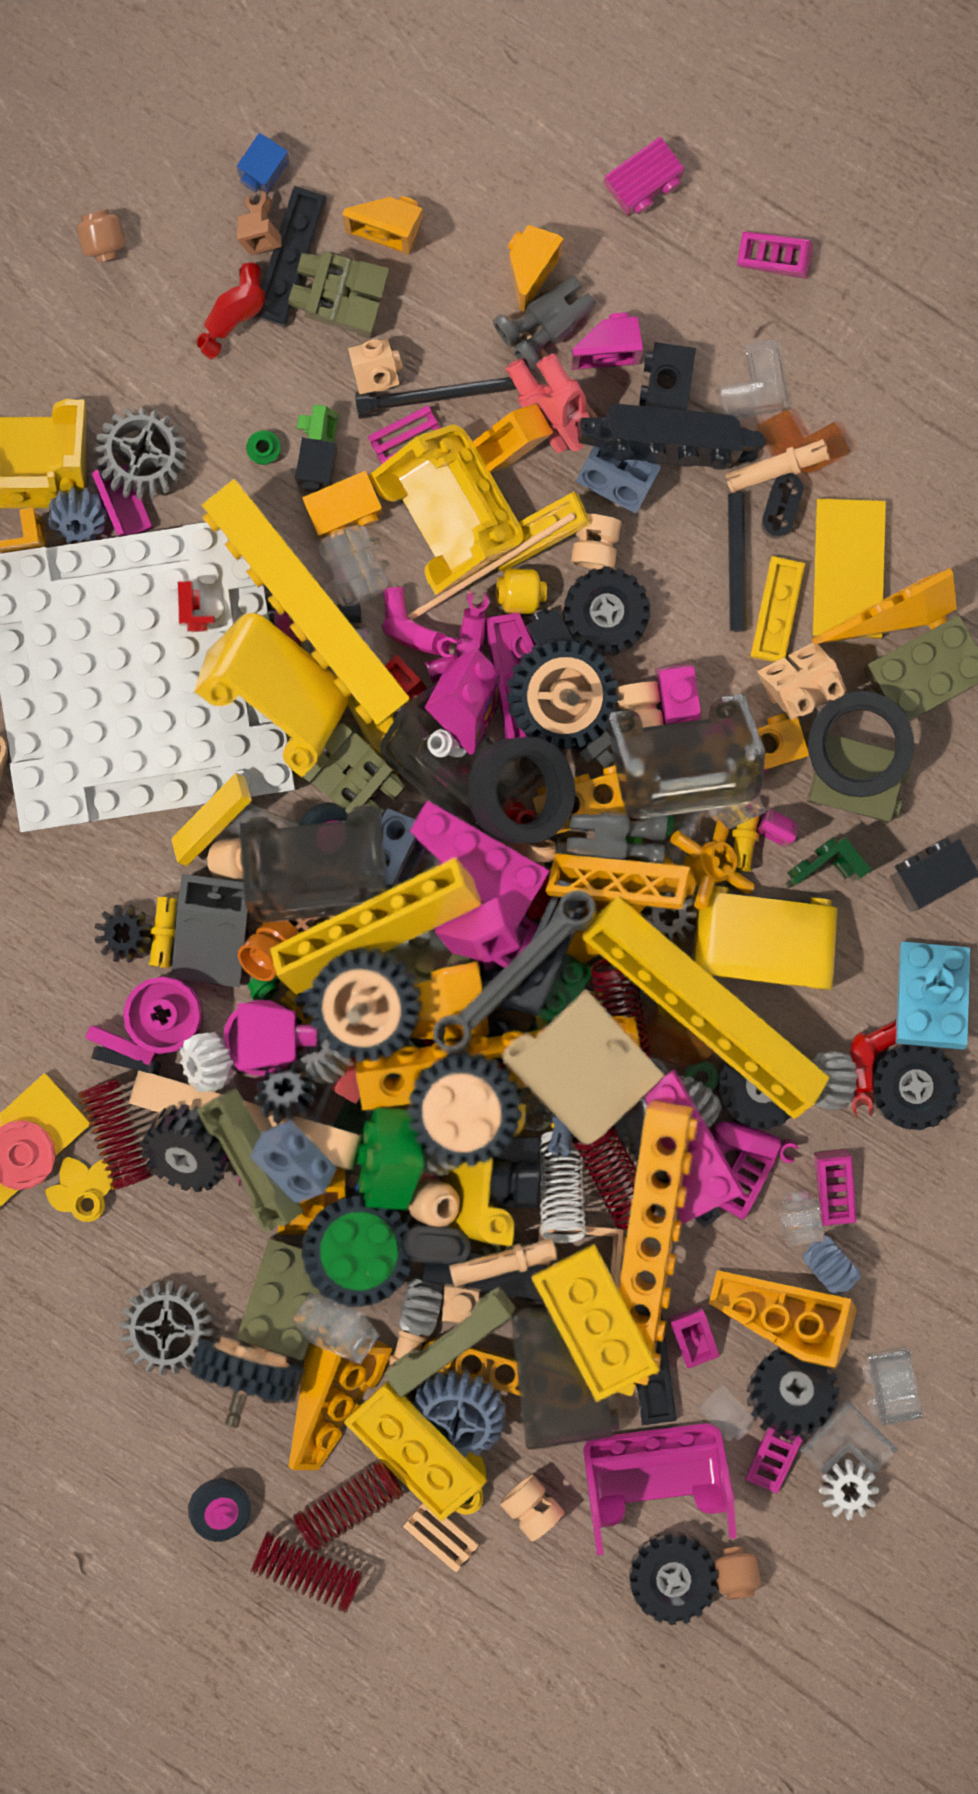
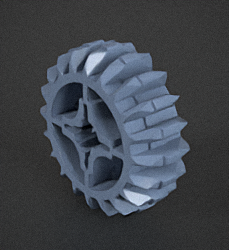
(479, 1407)

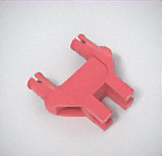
(559, 401)

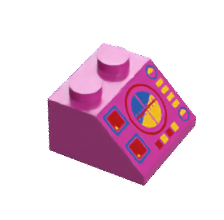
(466, 698)

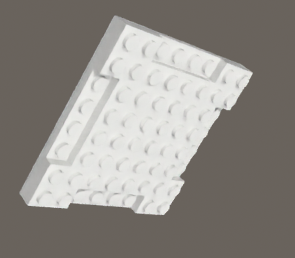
(108, 677)

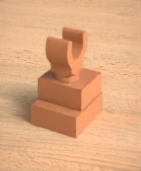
(255, 230)

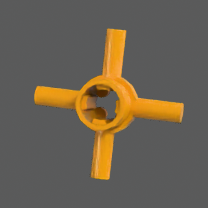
(711, 864)

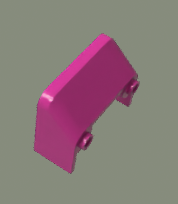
(657, 1467)

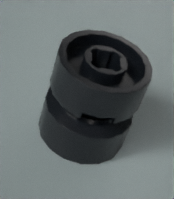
(513, 1183)

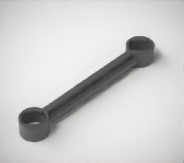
(515, 972)

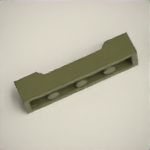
(235, 1128)
(419, 1365)

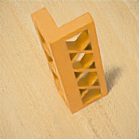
(620, 875)

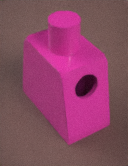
(678, 693)
(269, 1036)

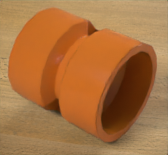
(255, 952)

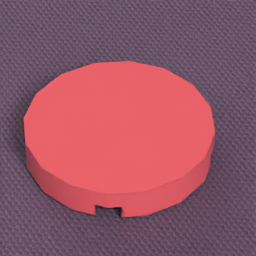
(25, 1155)

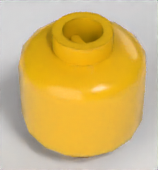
(520, 591)

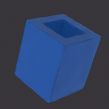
(262, 164)

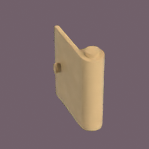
(579, 1072)

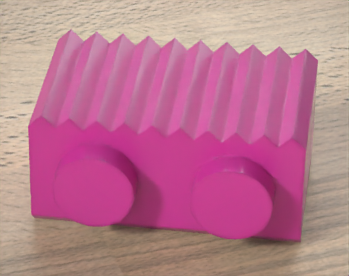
(644, 177)

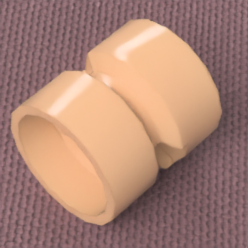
(596, 554)
(643, 700)
(532, 1508)

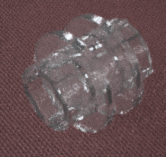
(353, 565)

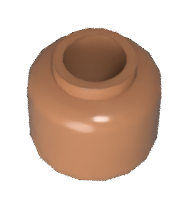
(100, 235)
(737, 1573)

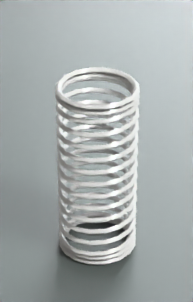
(557, 1224)

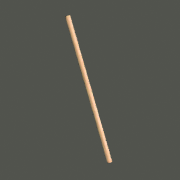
(492, 566)

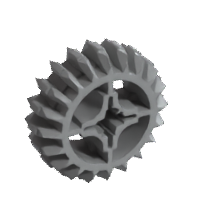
(151, 459)
(149, 1327)

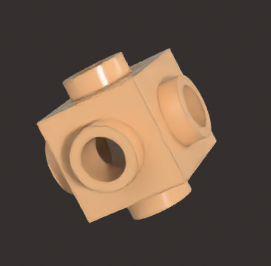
(375, 365)

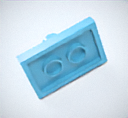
(933, 995)

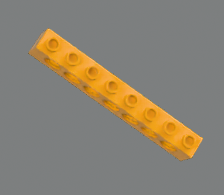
(789, 748)
(381, 1091)
(660, 1121)

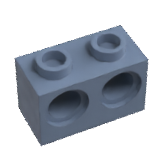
(617, 480)
(403, 853)
(293, 1162)

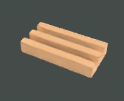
(432, 1546)

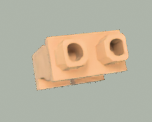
(803, 683)

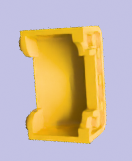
(43, 455)
(451, 503)
(278, 681)
(767, 940)
(475, 1215)

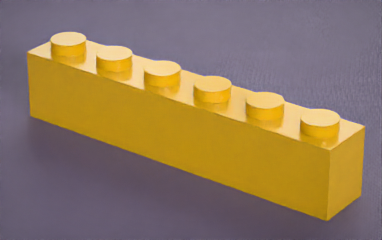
(378, 923)

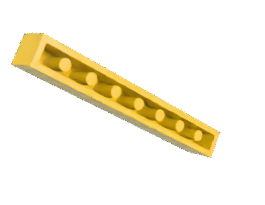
(305, 602)
(706, 1008)

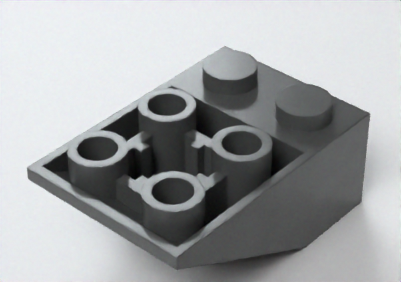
(210, 931)

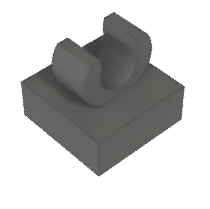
(596, 750)

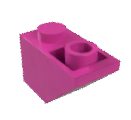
(480, 933)

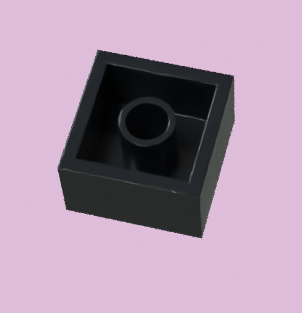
(934, 875)

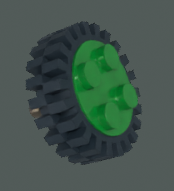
(355, 1252)

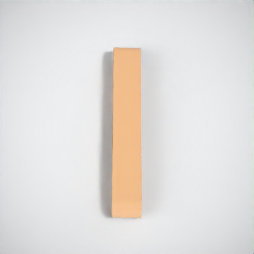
(159, 1092)

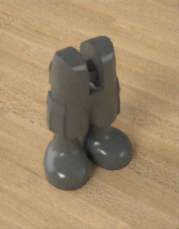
(550, 312)
(610, 836)

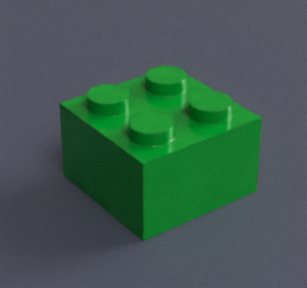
(389, 1160)

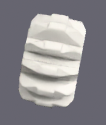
(206, 1062)
(860, 1483)

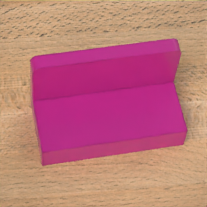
(127, 513)

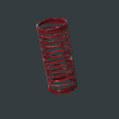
(616, 974)
(100, 1090)
(601, 1141)
(386, 1478)
(350, 1588)

